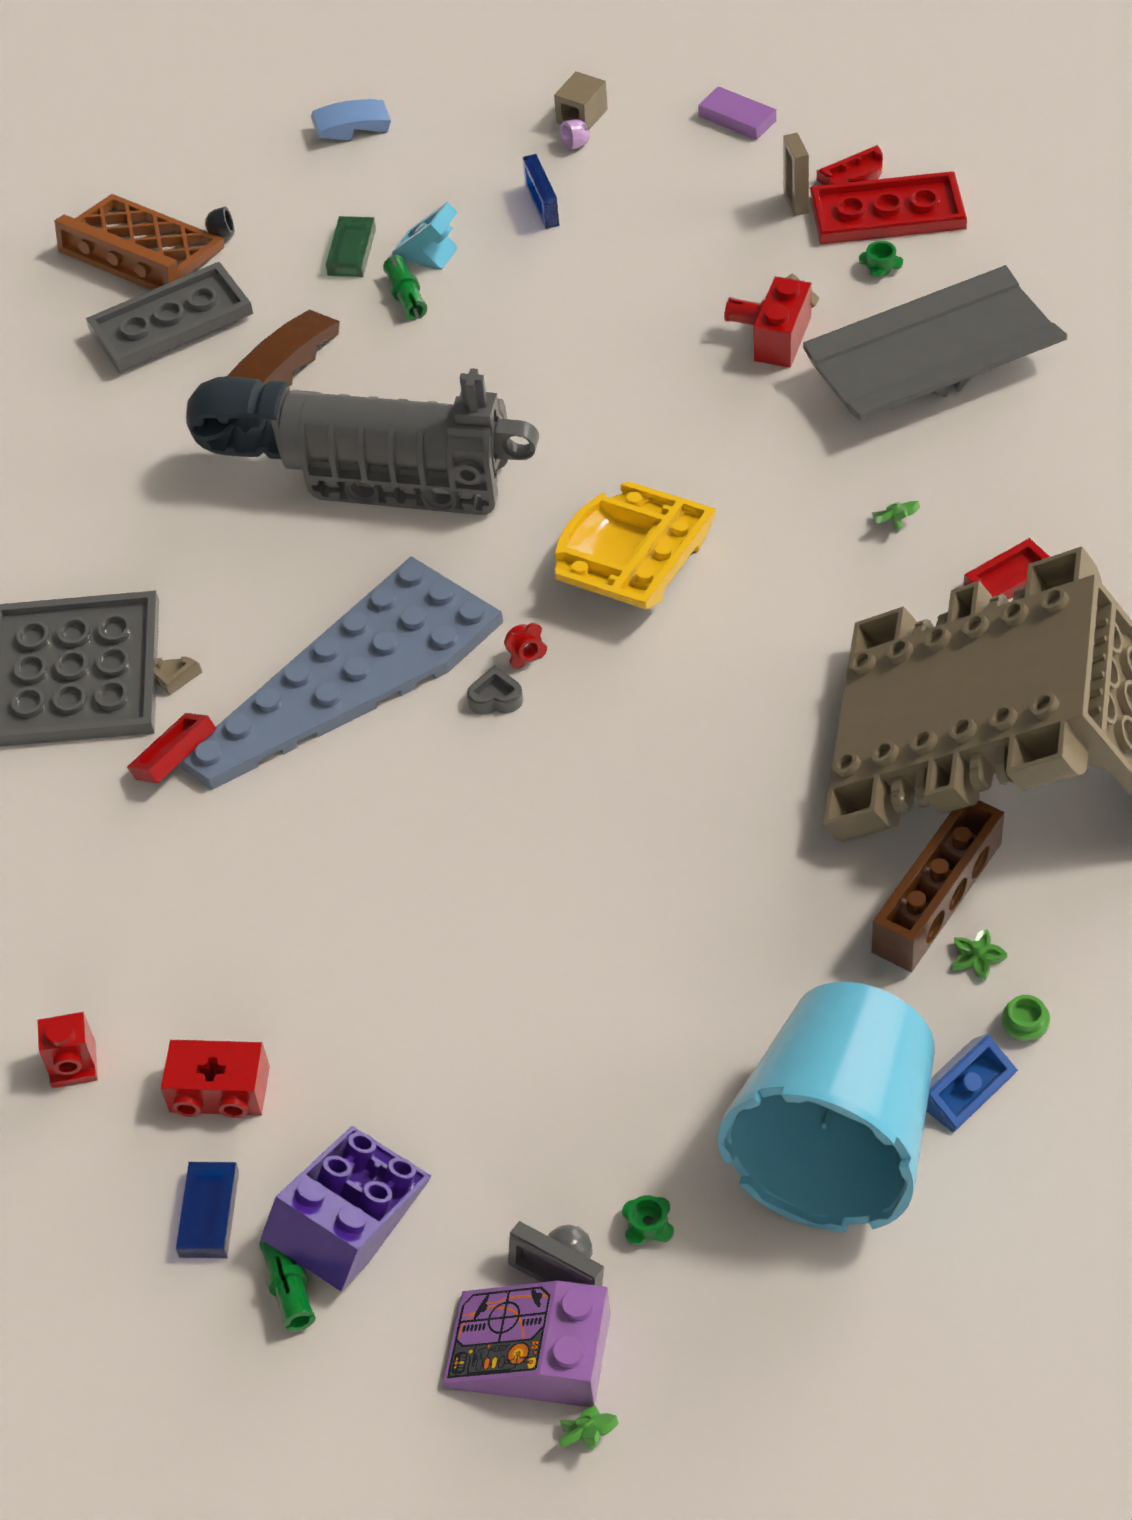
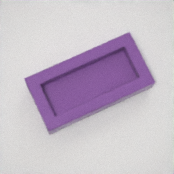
(737, 112)

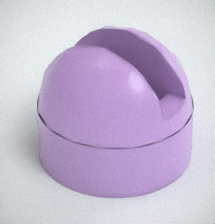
(574, 134)

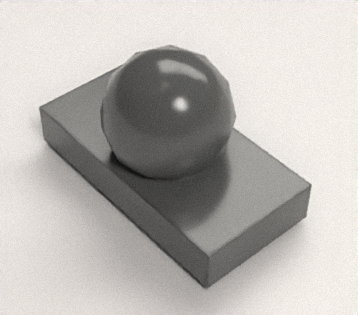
(555, 1257)

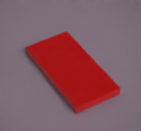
(887, 207)

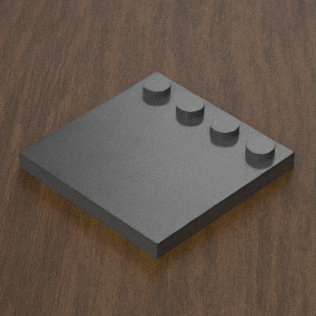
(78, 668)

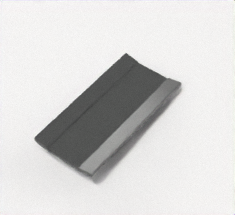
(931, 343)

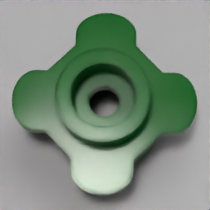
(880, 258)
(647, 1207)

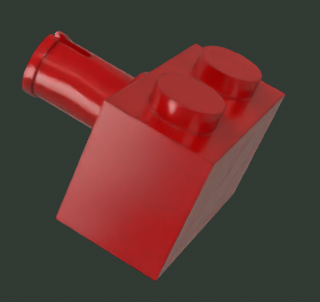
(777, 320)

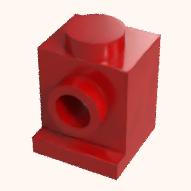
(67, 1049)

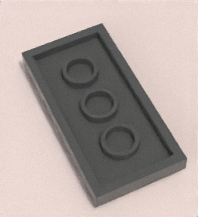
(169, 316)

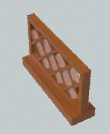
(133, 257)

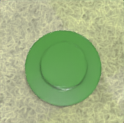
(1025, 1018)

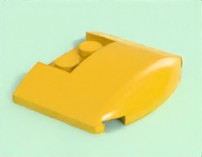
(631, 543)

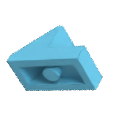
(428, 240)

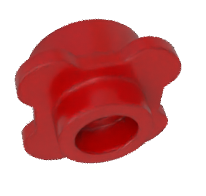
(518, 638)

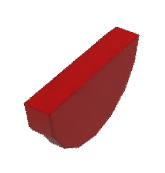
(858, 167)

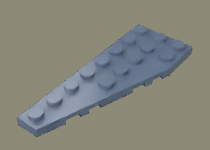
(382, 646)

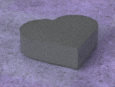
(495, 692)

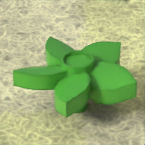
(897, 512)
(978, 953)
(587, 1427)

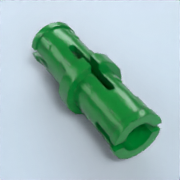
(405, 287)
(288, 1284)

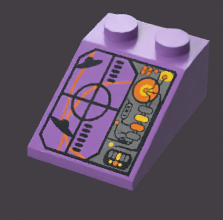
(531, 1342)

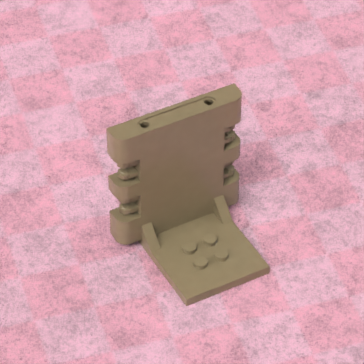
(985, 692)

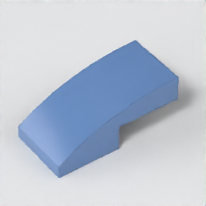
(342, 118)

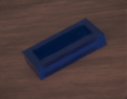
(541, 191)
(207, 1210)

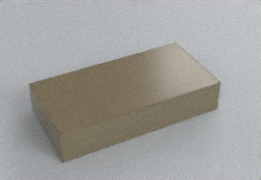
(796, 174)

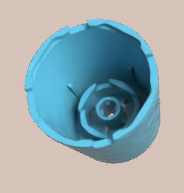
(835, 1110)

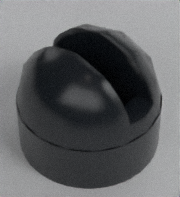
(220, 222)

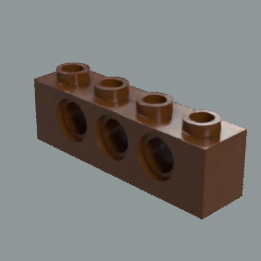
(936, 884)

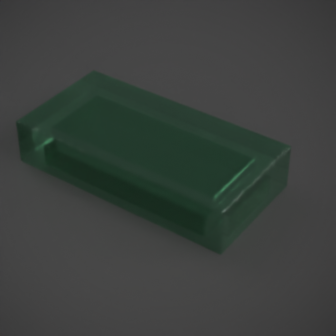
(350, 246)

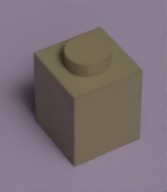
(581, 99)

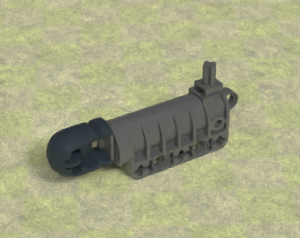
(368, 441)

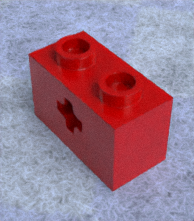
(215, 1078)

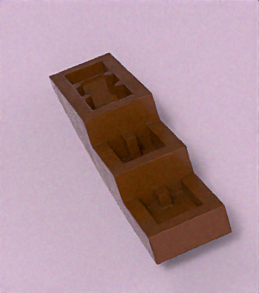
(287, 348)

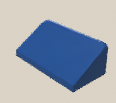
(968, 1081)

